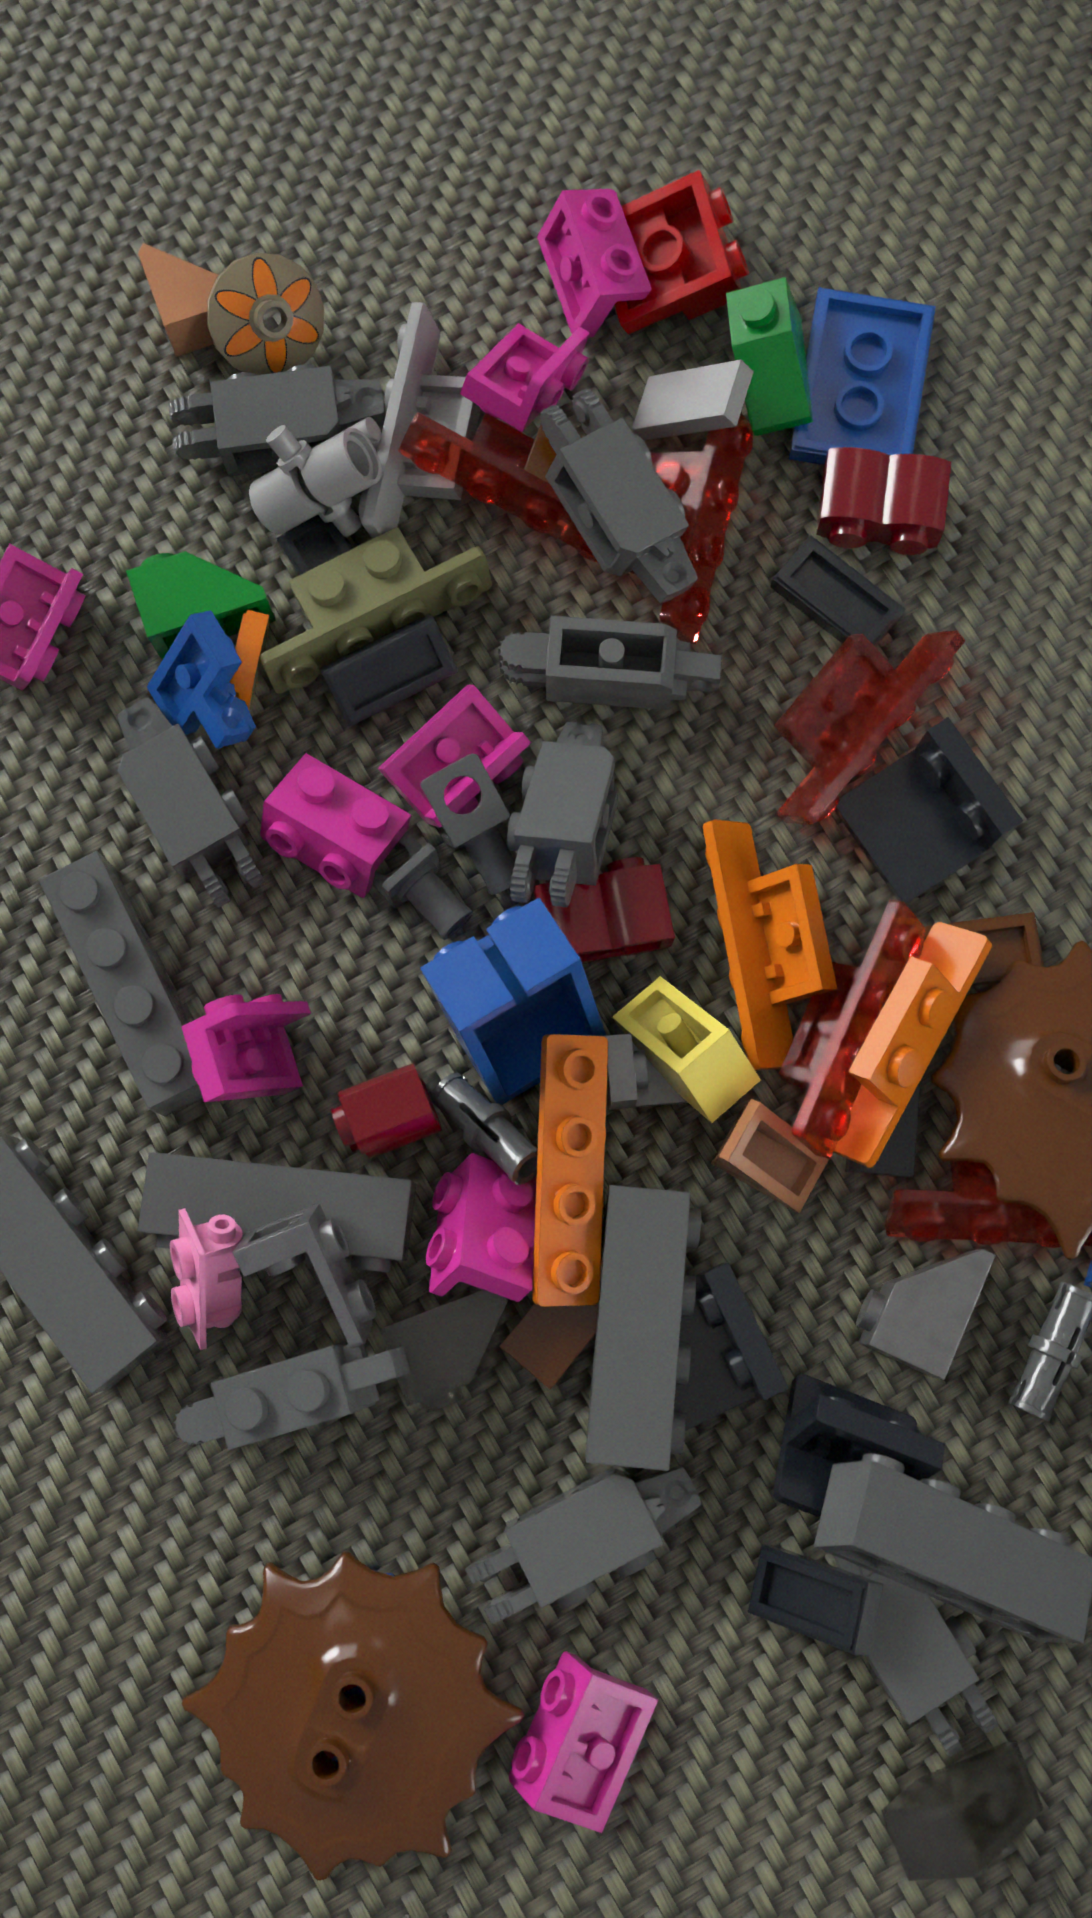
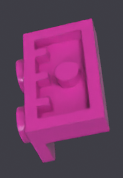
(591, 256)
(580, 1743)

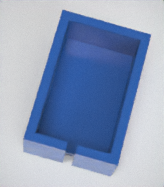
(512, 993)

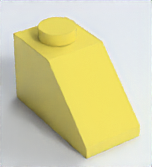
(688, 1048)

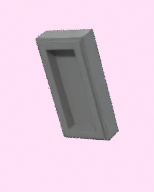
(693, 400)

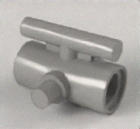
(317, 478)

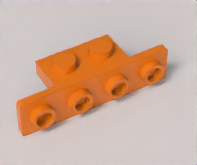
(770, 938)
(908, 1036)
(570, 1170)

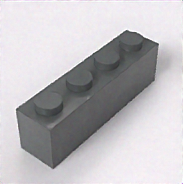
(125, 979)
(369, 1208)
(69, 1277)
(639, 1328)
(956, 1550)

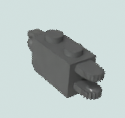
(254, 405)
(618, 497)
(608, 663)
(181, 801)
(564, 815)
(290, 1395)
(585, 1535)
(922, 1659)

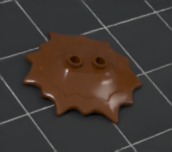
(1015, 1103)
(399, 1752)

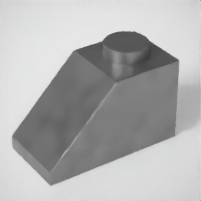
(925, 1312)

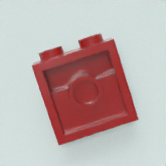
(682, 252)

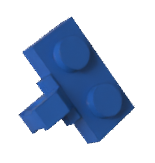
(195, 683)

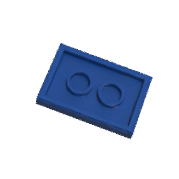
(864, 374)

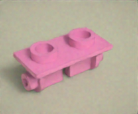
(207, 1275)

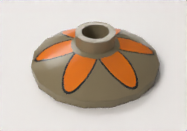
(238, 308)

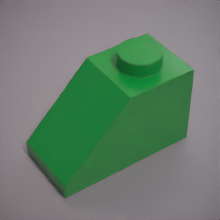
(771, 342)
(182, 584)

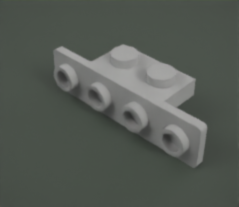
(409, 393)

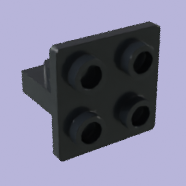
(839, 1427)

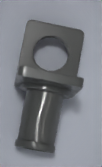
(477, 829)
(424, 889)

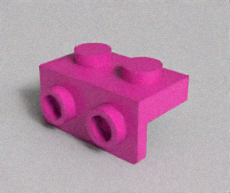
(525, 375)
(31, 607)
(460, 728)
(332, 824)
(244, 1047)
(483, 1231)

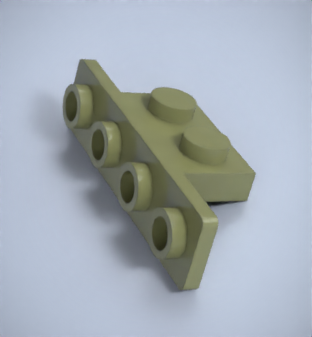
(366, 598)

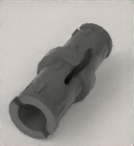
(510, 1152)
(1054, 1352)

